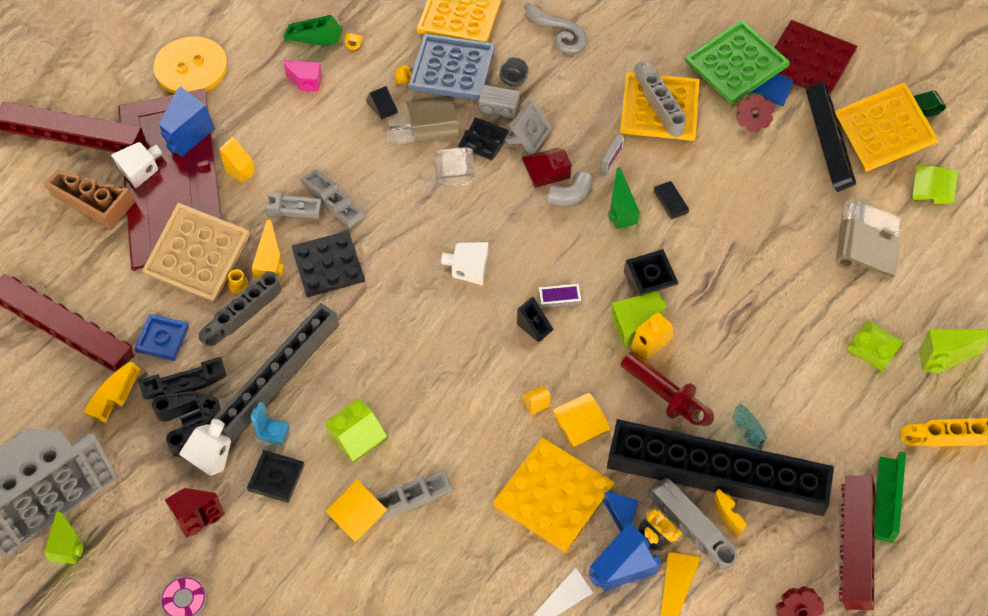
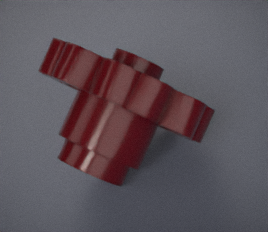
(760, 119)
(800, 603)

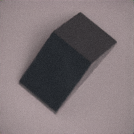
(382, 102)
(533, 320)

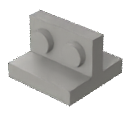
(529, 128)

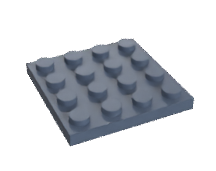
(452, 66)

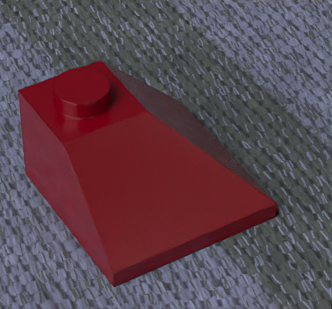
(548, 167)

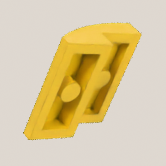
(581, 419)
(356, 510)

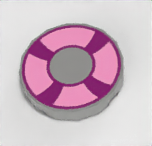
(183, 597)

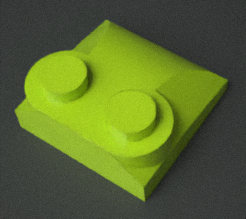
(875, 345)

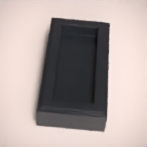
(671, 200)

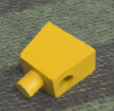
(655, 332)

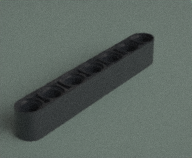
(830, 137)

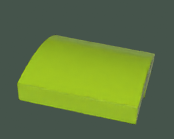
(935, 184)

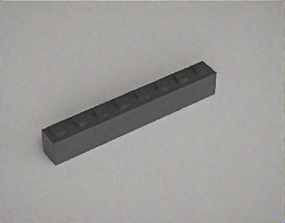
(277, 370)

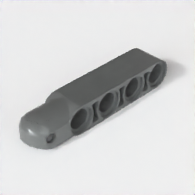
(246, 301)

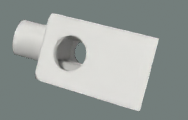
(137, 162)
(468, 261)
(208, 448)

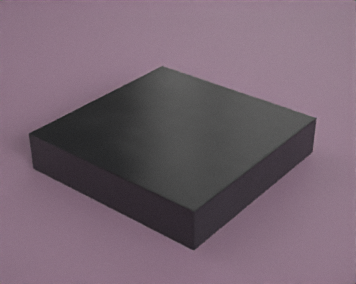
(275, 476)

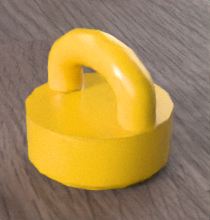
(353, 37)
(403, 75)

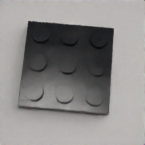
(328, 263)

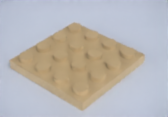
(196, 252)

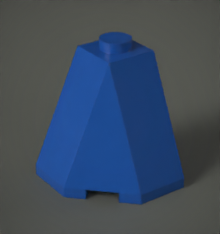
(624, 560)

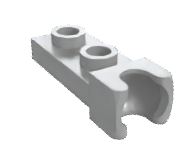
(293, 206)

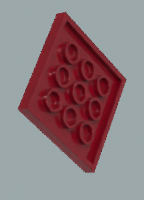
(813, 56)

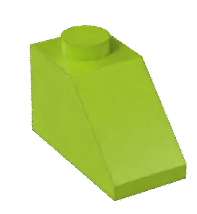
(63, 542)

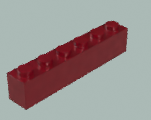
(859, 543)

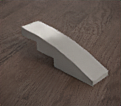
(332, 198)
(414, 494)

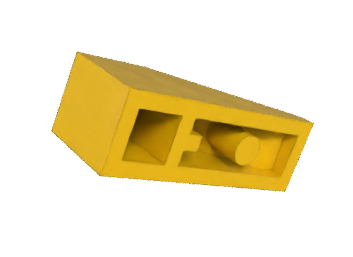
(267, 255)

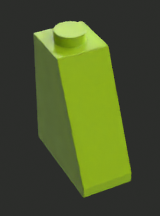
(633, 312)

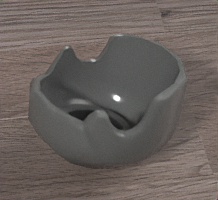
(514, 72)

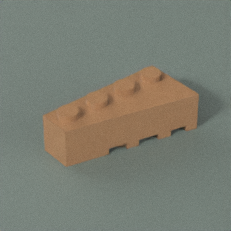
(94, 199)

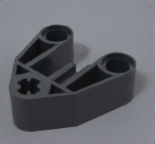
(192, 409)

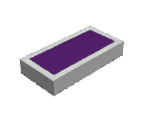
(611, 154)
(559, 296)

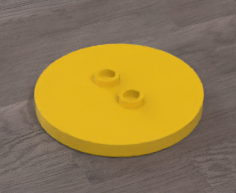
(191, 64)

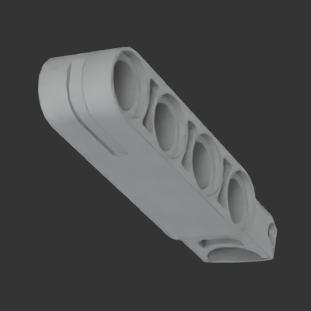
(660, 99)
(693, 523)

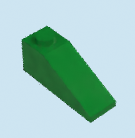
(315, 31)
(623, 206)

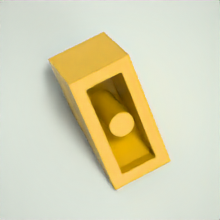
(236, 161)

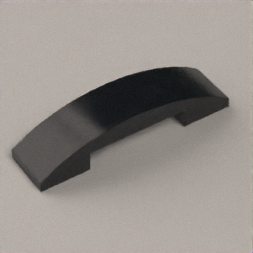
(186, 381)

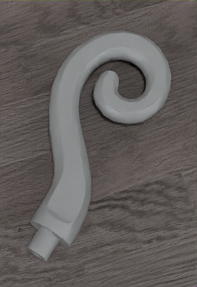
(543, 19)

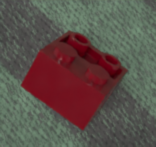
(194, 509)

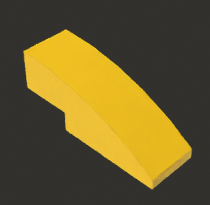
(112, 392)

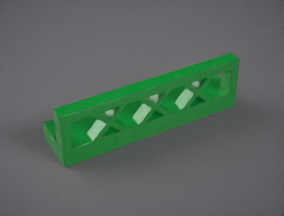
(889, 497)

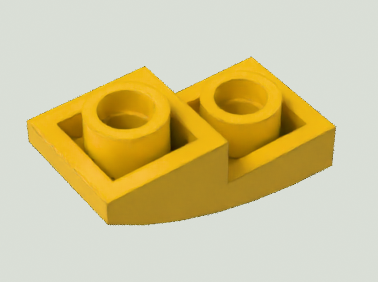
(725, 505)

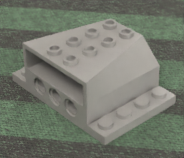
(46, 476)

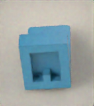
(266, 428)

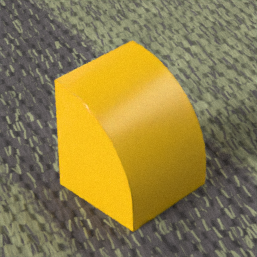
(537, 399)

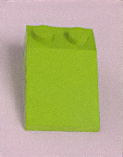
(951, 347)

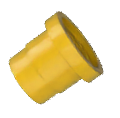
(239, 285)

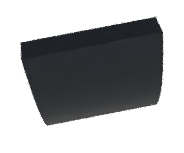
(484, 138)

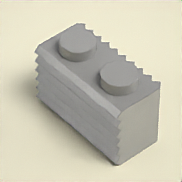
(499, 101)

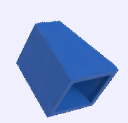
(185, 122)

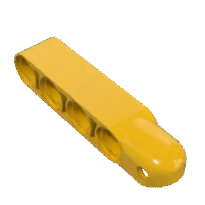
(943, 436)

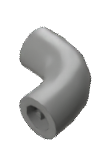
(571, 194)

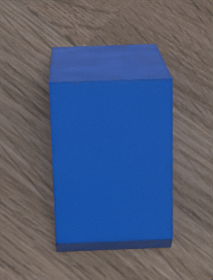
(620, 508)

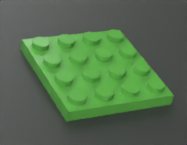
(737, 61)

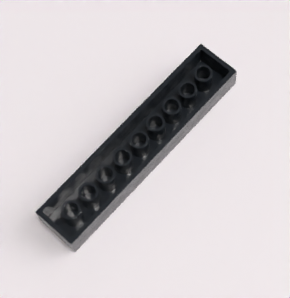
(722, 466)

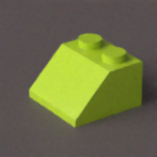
(355, 430)

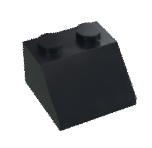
(649, 273)

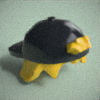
(658, 530)

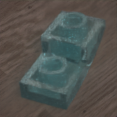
(754, 432)

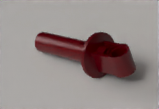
(680, 400)

